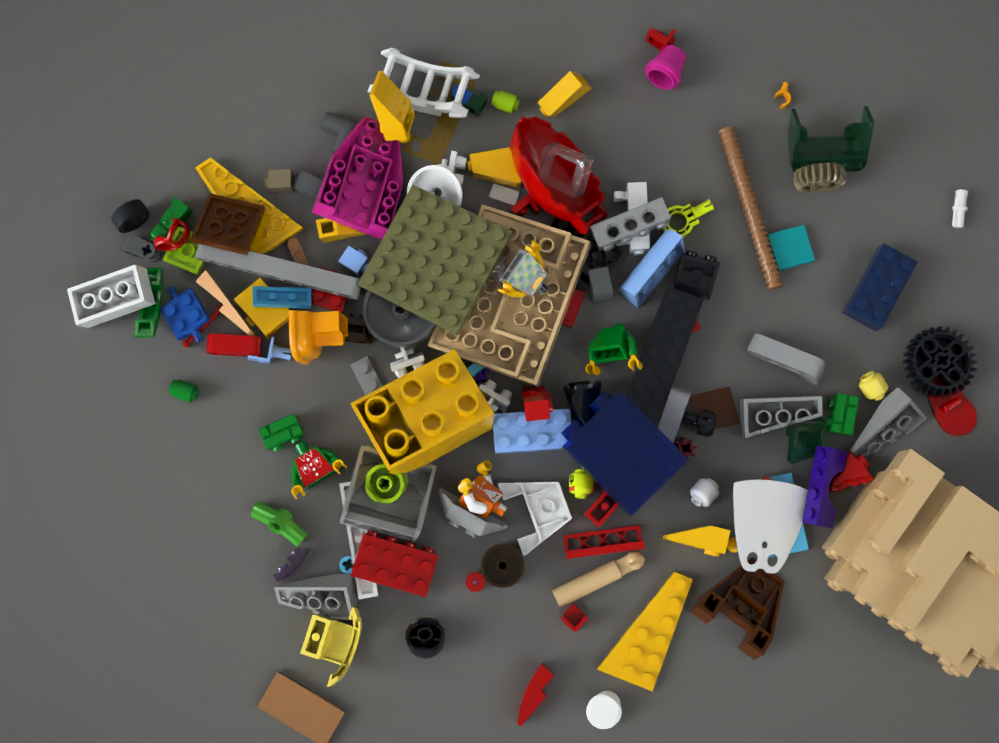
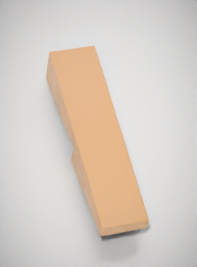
(228, 309)

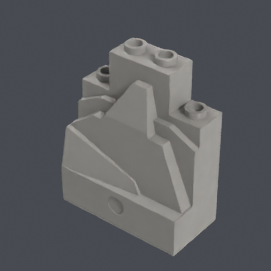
(396, 519)

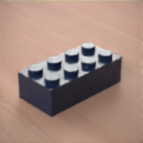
(880, 287)

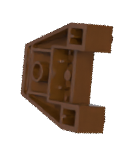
(747, 600)

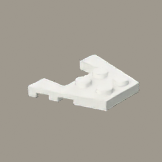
(545, 507)

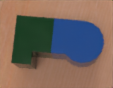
(471, 101)

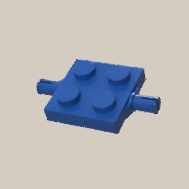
(185, 314)

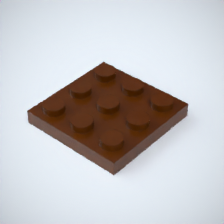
(228, 224)

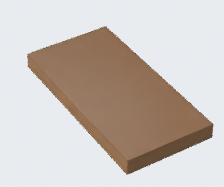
(301, 709)

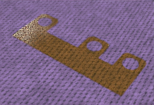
(436, 146)

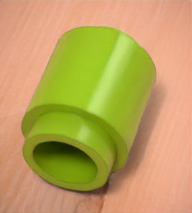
(505, 101)

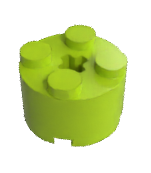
(385, 493)

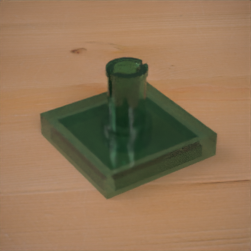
(804, 439)

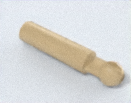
(597, 578)

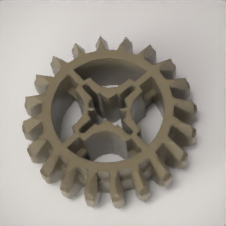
(819, 177)

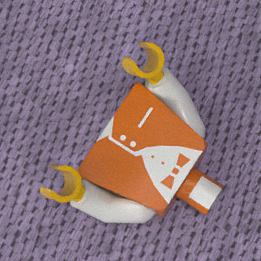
(481, 495)

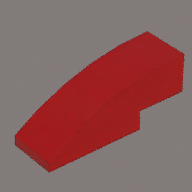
(533, 693)

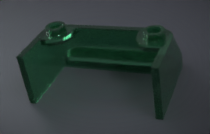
(848, 150)

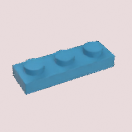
(281, 297)

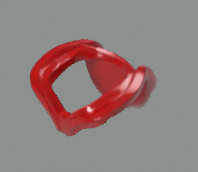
(166, 243)

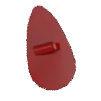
(954, 412)

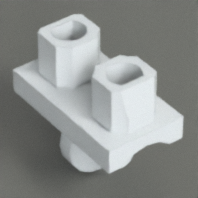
(455, 162)
(399, 366)
(494, 399)

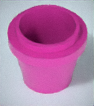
(666, 68)

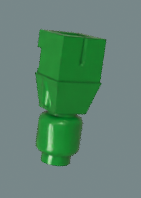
(176, 210)

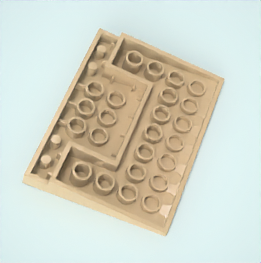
(520, 332)

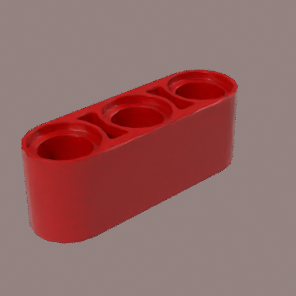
(234, 345)

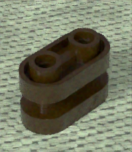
(361, 337)

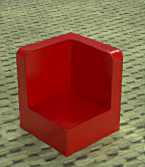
(574, 618)

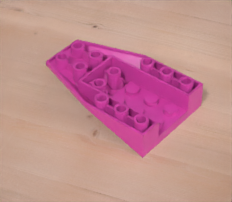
(362, 181)

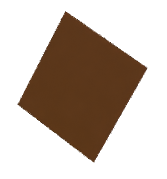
(718, 401)

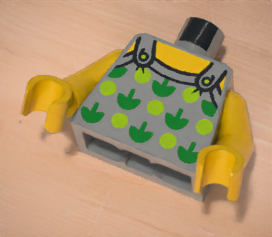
(525, 273)

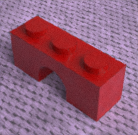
(536, 403)

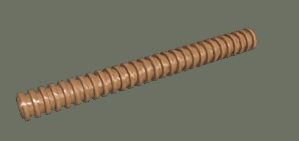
(750, 208)

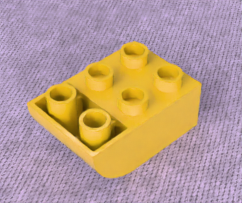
(424, 414)

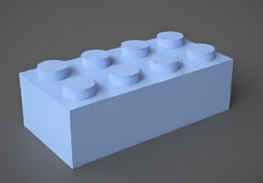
(517, 435)

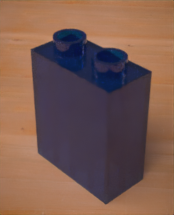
(622, 451)

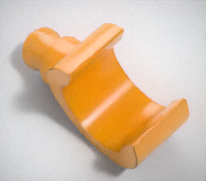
(784, 92)

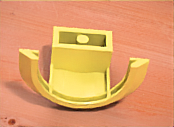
(333, 642)

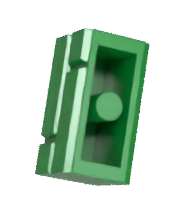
(842, 414)
(282, 432)

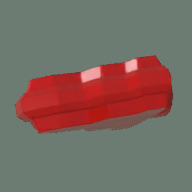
(854, 473)

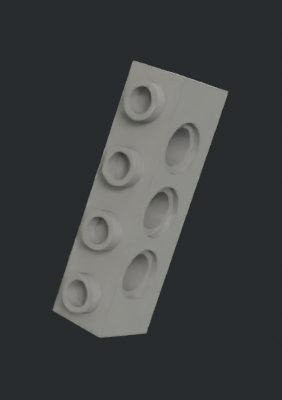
(655, 208)

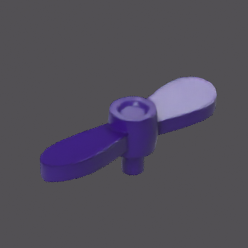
(482, 376)

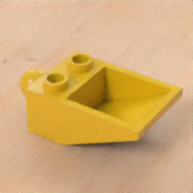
(392, 109)
(709, 538)

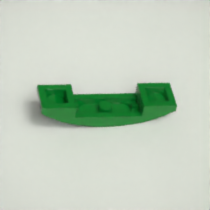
(149, 317)

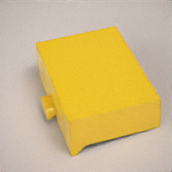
(266, 319)

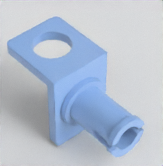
(274, 351)

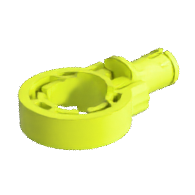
(696, 211)

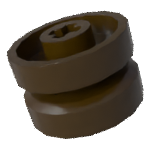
(502, 577)

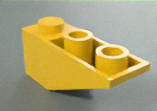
(333, 231)

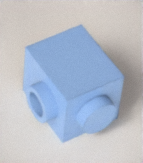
(354, 260)

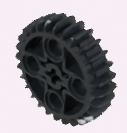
(948, 361)

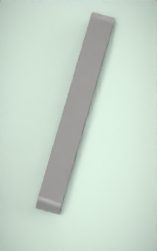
(283, 271)

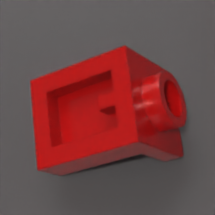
(658, 39)
(522, 206)

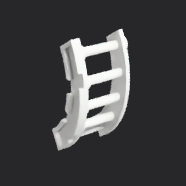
(421, 103)

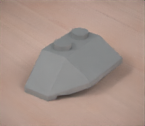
(462, 517)

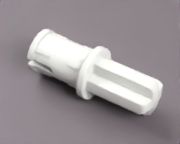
(959, 208)

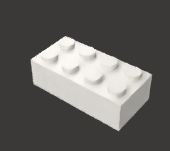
(111, 296)

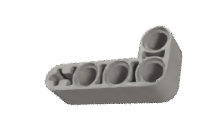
(787, 357)
(674, 411)

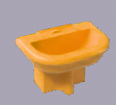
(313, 330)

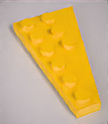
(275, 225)
(645, 643)

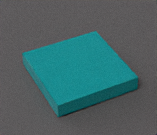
(791, 247)

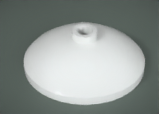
(438, 177)

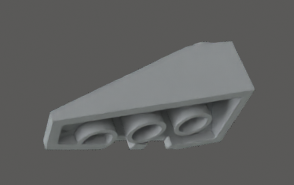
(893, 417)
(324, 594)

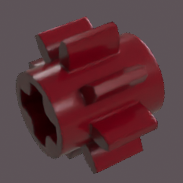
(690, 447)

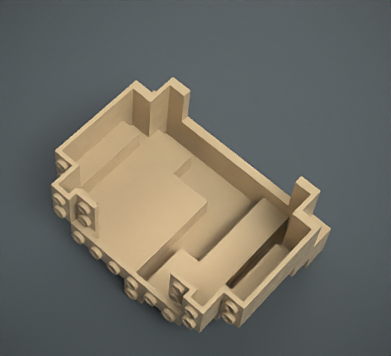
(923, 561)

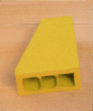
(564, 94)
(494, 167)

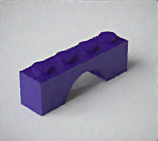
(818, 507)

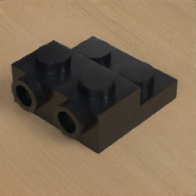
(696, 274)

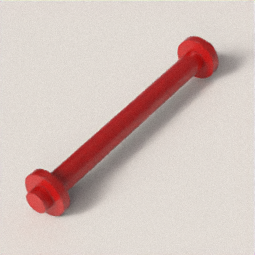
(186, 343)

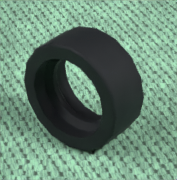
(130, 216)

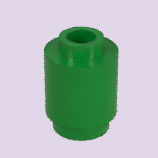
(184, 390)

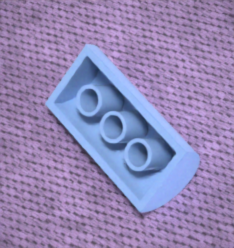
(653, 267)

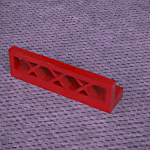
(590, 551)

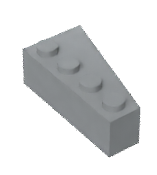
(770, 413)

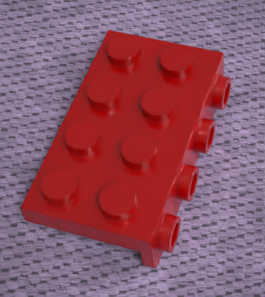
(394, 563)

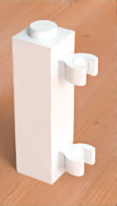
(635, 196)

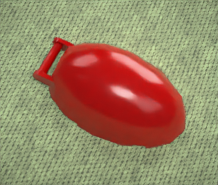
(526, 147)

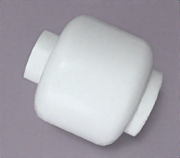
(704, 492)

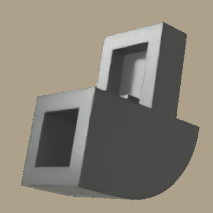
(600, 285)

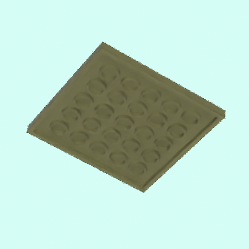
(435, 259)

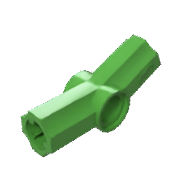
(279, 522)

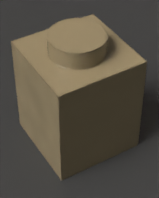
(280, 181)

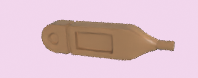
(296, 251)

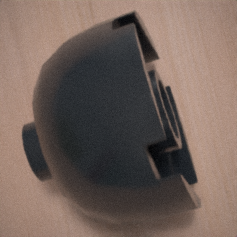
(425, 638)

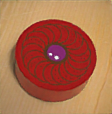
(475, 581)

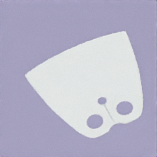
(769, 514)

